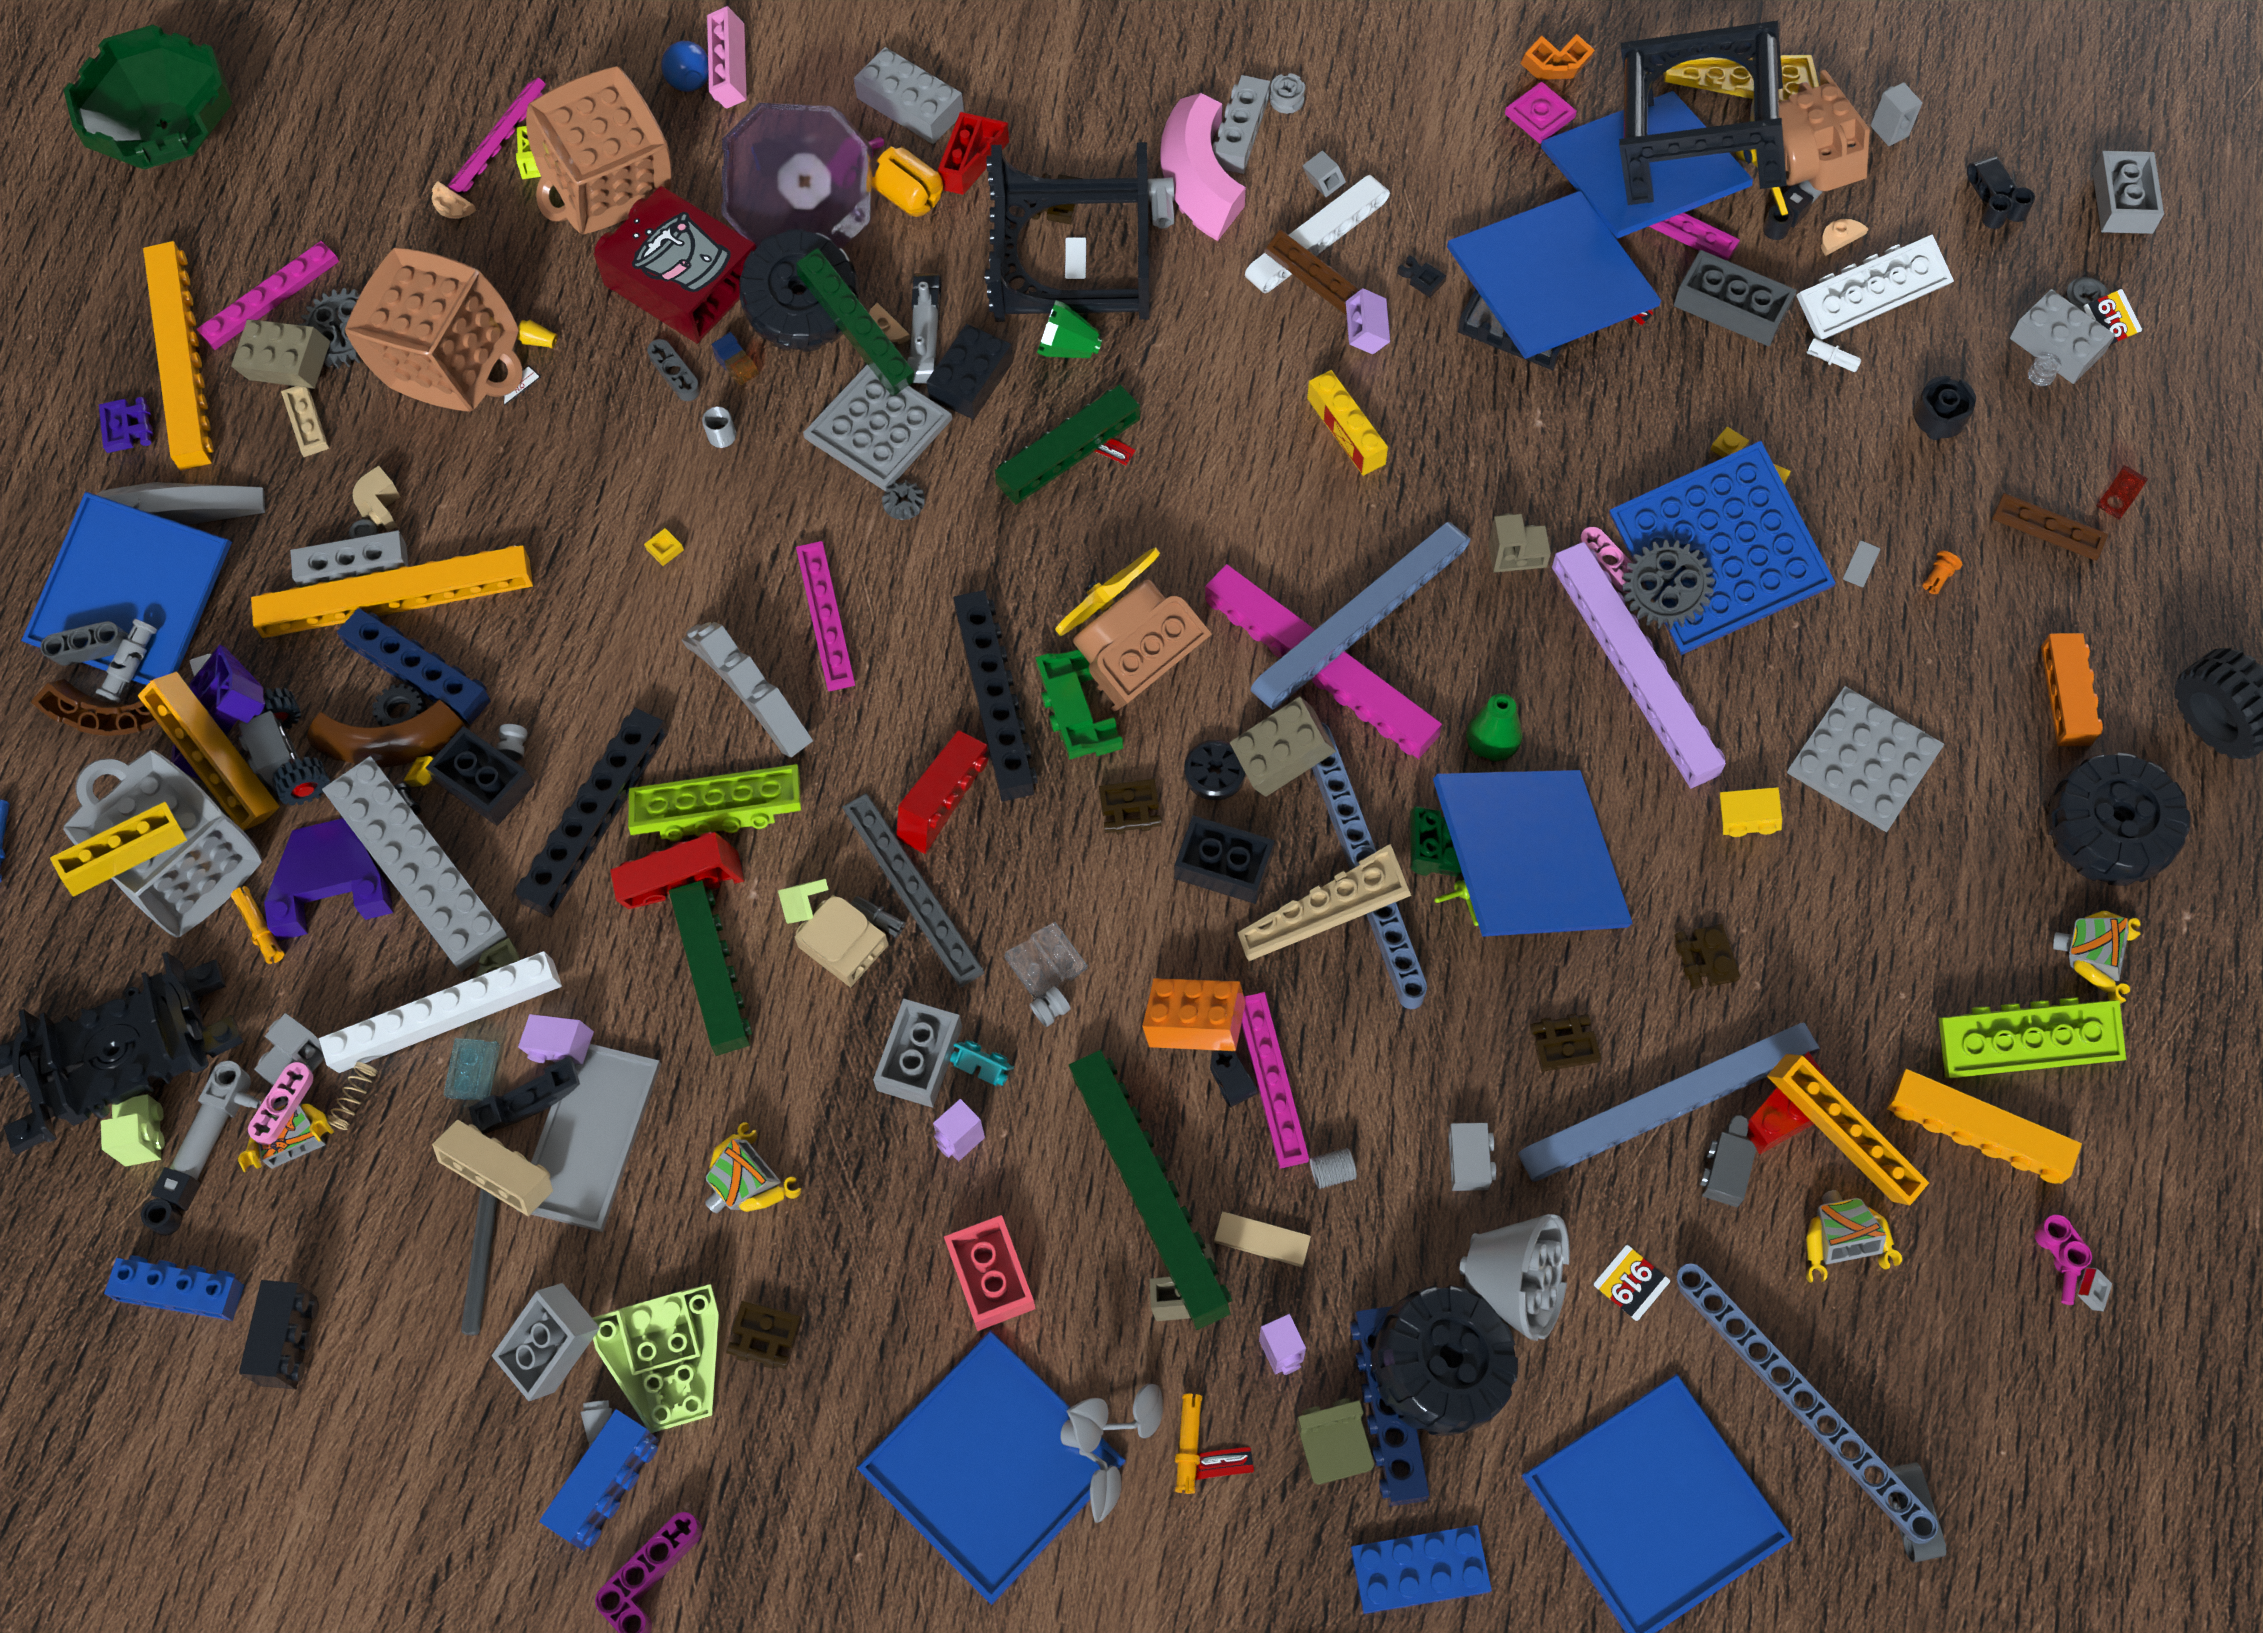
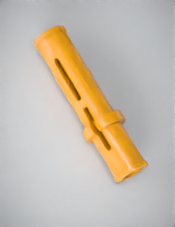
(257, 925)
(1188, 1444)

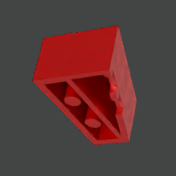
(967, 150)
(1778, 1118)

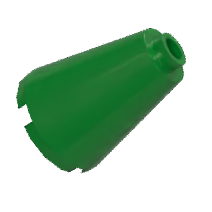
(1495, 729)

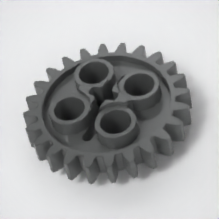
(333, 327)
(1687, 599)

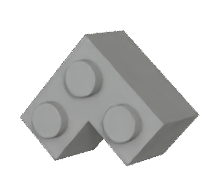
(291, 1044)

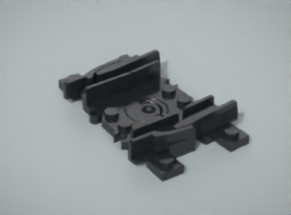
(156, 1038)

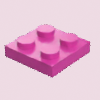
(1540, 112)

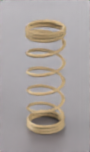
(335, 1120)

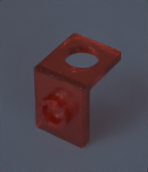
(2124, 487)

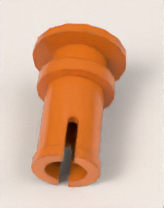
(1943, 568)

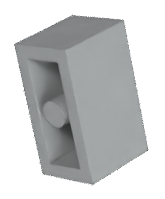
(1896, 114)
(1470, 1156)

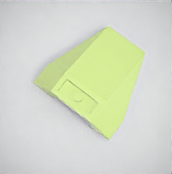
(664, 1355)

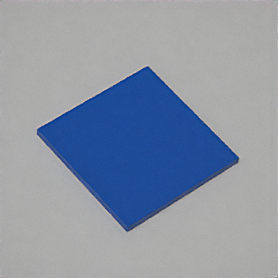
(1593, 165)
(1553, 274)
(127, 568)
(1531, 852)
(986, 1467)
(1656, 1508)

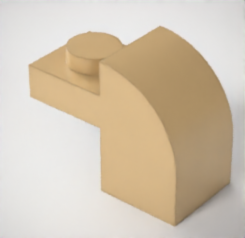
(373, 494)

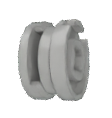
(1287, 93)

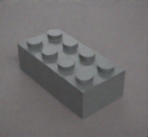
(1735, 298)

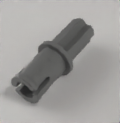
(878, 916)

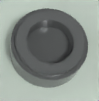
(362, 528)

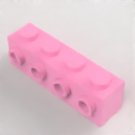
(726, 57)

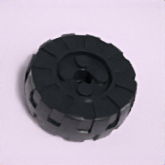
(771, 285)
(2118, 819)
(1444, 1360)

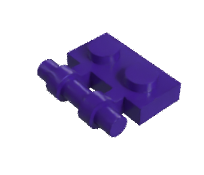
(117, 428)

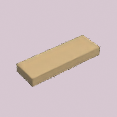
(305, 420)
(1262, 1239)

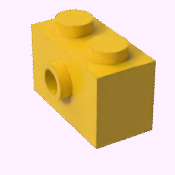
(1750, 811)

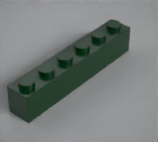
(855, 322)
(1067, 444)
(709, 967)

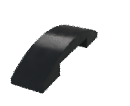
(527, 1099)

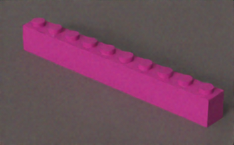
(1343, 678)

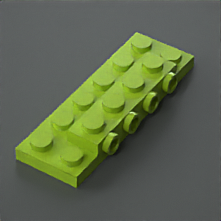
(714, 803)
(2032, 1037)

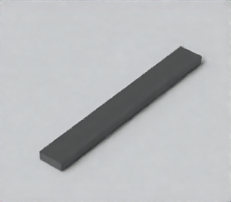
(913, 890)

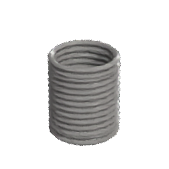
(720, 437)
(1333, 1168)

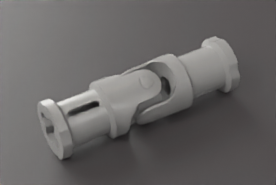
(133, 645)

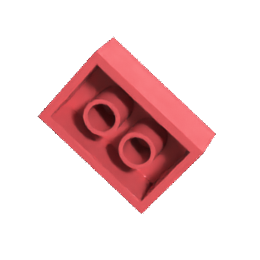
(989, 1272)

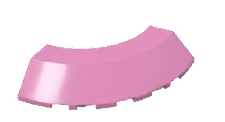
(1198, 180)

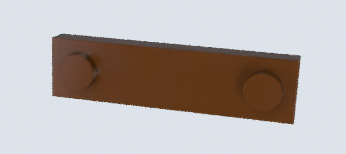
(1310, 270)
(2050, 526)

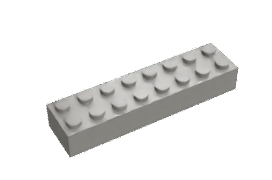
(415, 863)

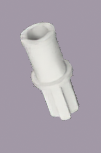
(1833, 355)

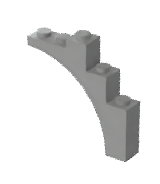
(739, 671)

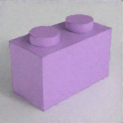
(1367, 321)
(555, 1039)
(958, 1131)
(1282, 1345)

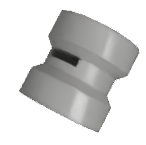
(511, 741)
(1050, 1006)

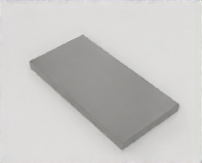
(593, 1135)

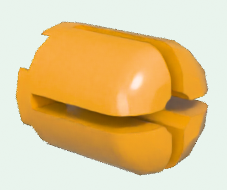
(907, 181)

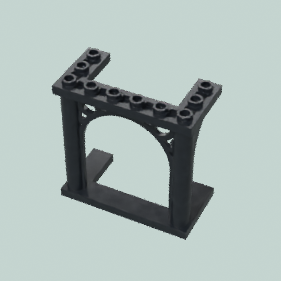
(1763, 134)
(1014, 188)

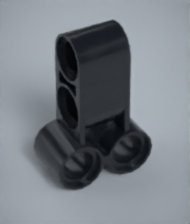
(1999, 193)

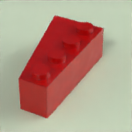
(940, 791)
(651, 877)

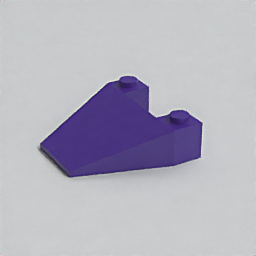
(226, 694)
(322, 864)

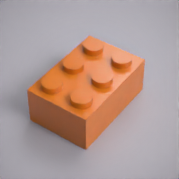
(1194, 1014)

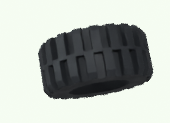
(2224, 701)

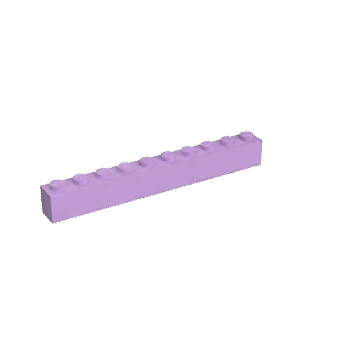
(1638, 665)

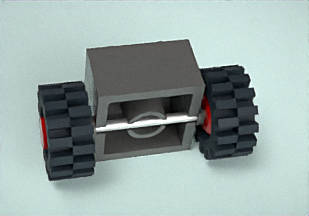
(274, 753)

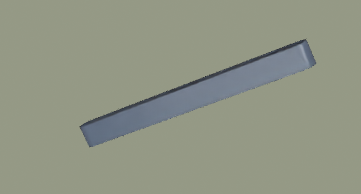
(1359, 615)
(1361, 849)
(1664, 1103)
(1807, 1416)

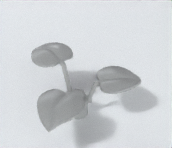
(1085, 1433)

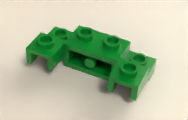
(1070, 713)

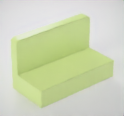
(796, 901)

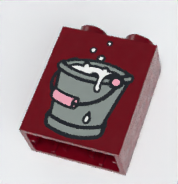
(674, 263)

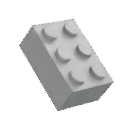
(2127, 192)
(2065, 331)
(917, 1053)
(545, 1341)

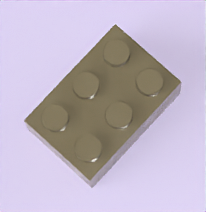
(280, 353)
(1282, 746)

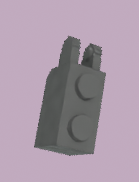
(1729, 1165)

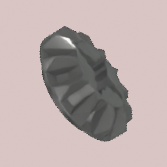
(2089, 287)
(903, 510)

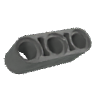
(73, 643)
(1914, 1480)

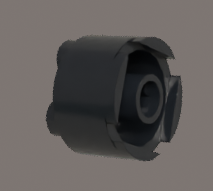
(1944, 407)

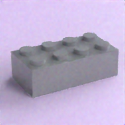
(908, 95)

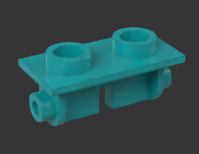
(992, 1065)

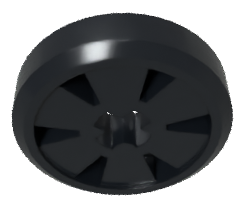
(1213, 785)

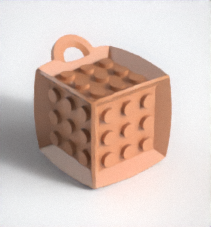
(596, 149)
(434, 330)

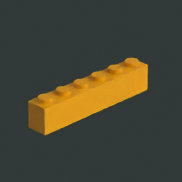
(208, 750)
(1984, 1127)
(1847, 1129)

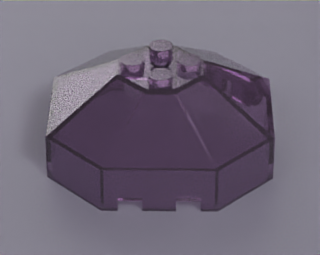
(770, 154)

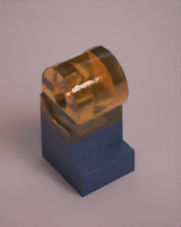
(734, 359)

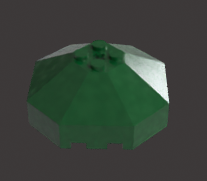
(138, 85)

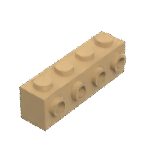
(493, 1167)

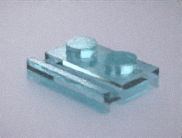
(471, 1069)

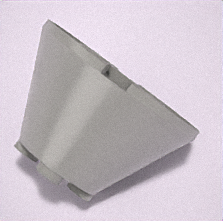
(1521, 1272)

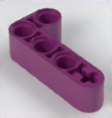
(652, 1569)

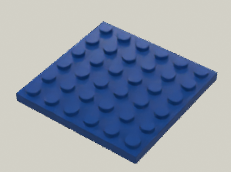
(1745, 529)

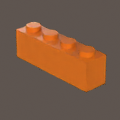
(2071, 689)

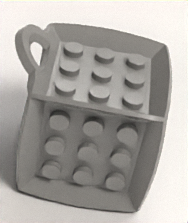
(187, 880)

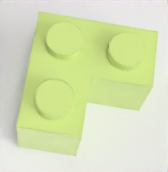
(134, 1131)

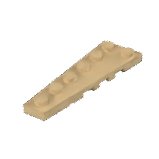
(1352, 894)

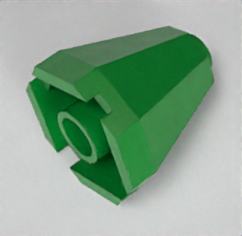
(1068, 335)

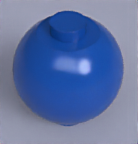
(685, 66)

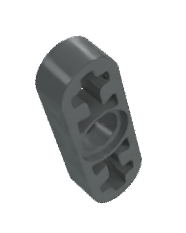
(673, 380)

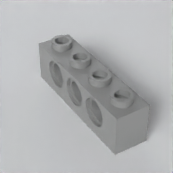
(1241, 123)
(335, 556)

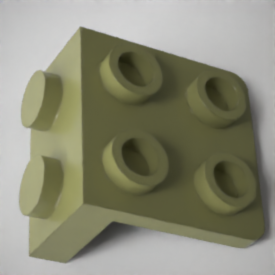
(1335, 1441)

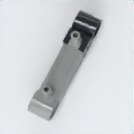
(926, 313)

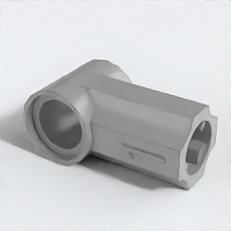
(1161, 198)

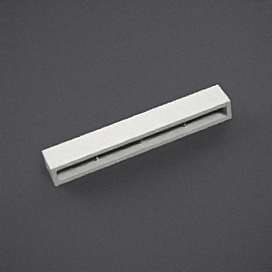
(440, 1012)

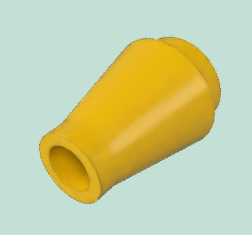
(534, 334)

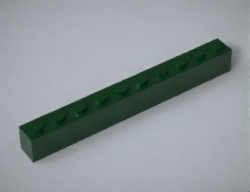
(1150, 1191)

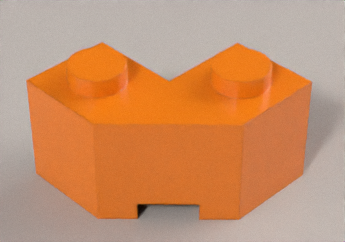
(1549, 63)

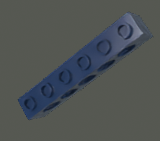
(357, 635)
(1396, 1489)

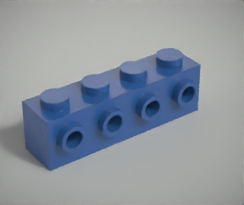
(174, 1288)

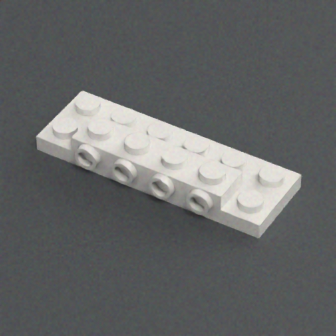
(1874, 287)

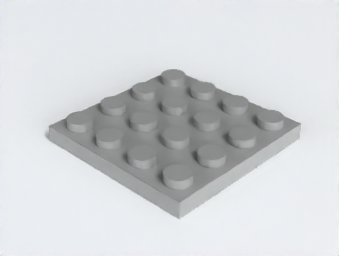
(877, 431)
(1865, 758)

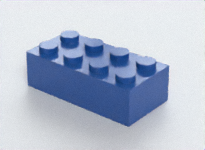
(600, 1481)

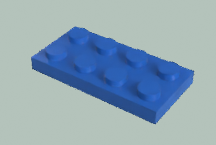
(1420, 1569)

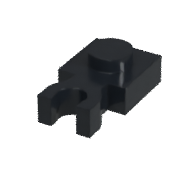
(1423, 278)

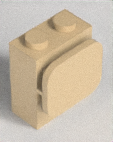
(841, 939)

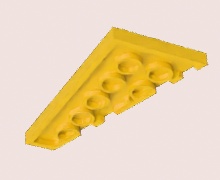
(1734, 79)

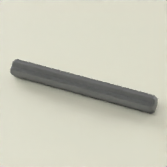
(479, 1264)

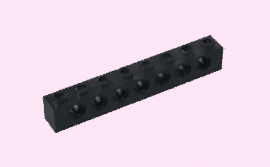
(1010, 783)
(593, 826)

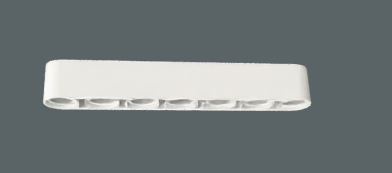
(1323, 229)

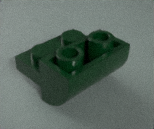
(1431, 844)

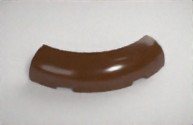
(90, 715)
(388, 744)

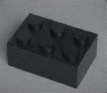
(970, 371)
(480, 776)
(1224, 859)
(279, 1335)

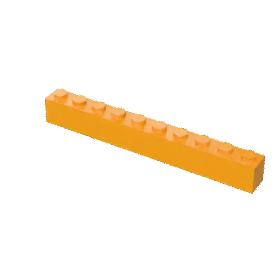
(178, 356)
(392, 591)

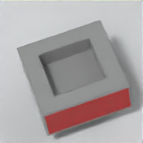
(2094, 1289)

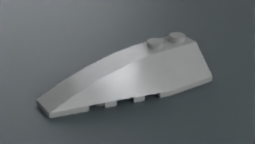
(190, 502)

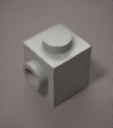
(1324, 173)

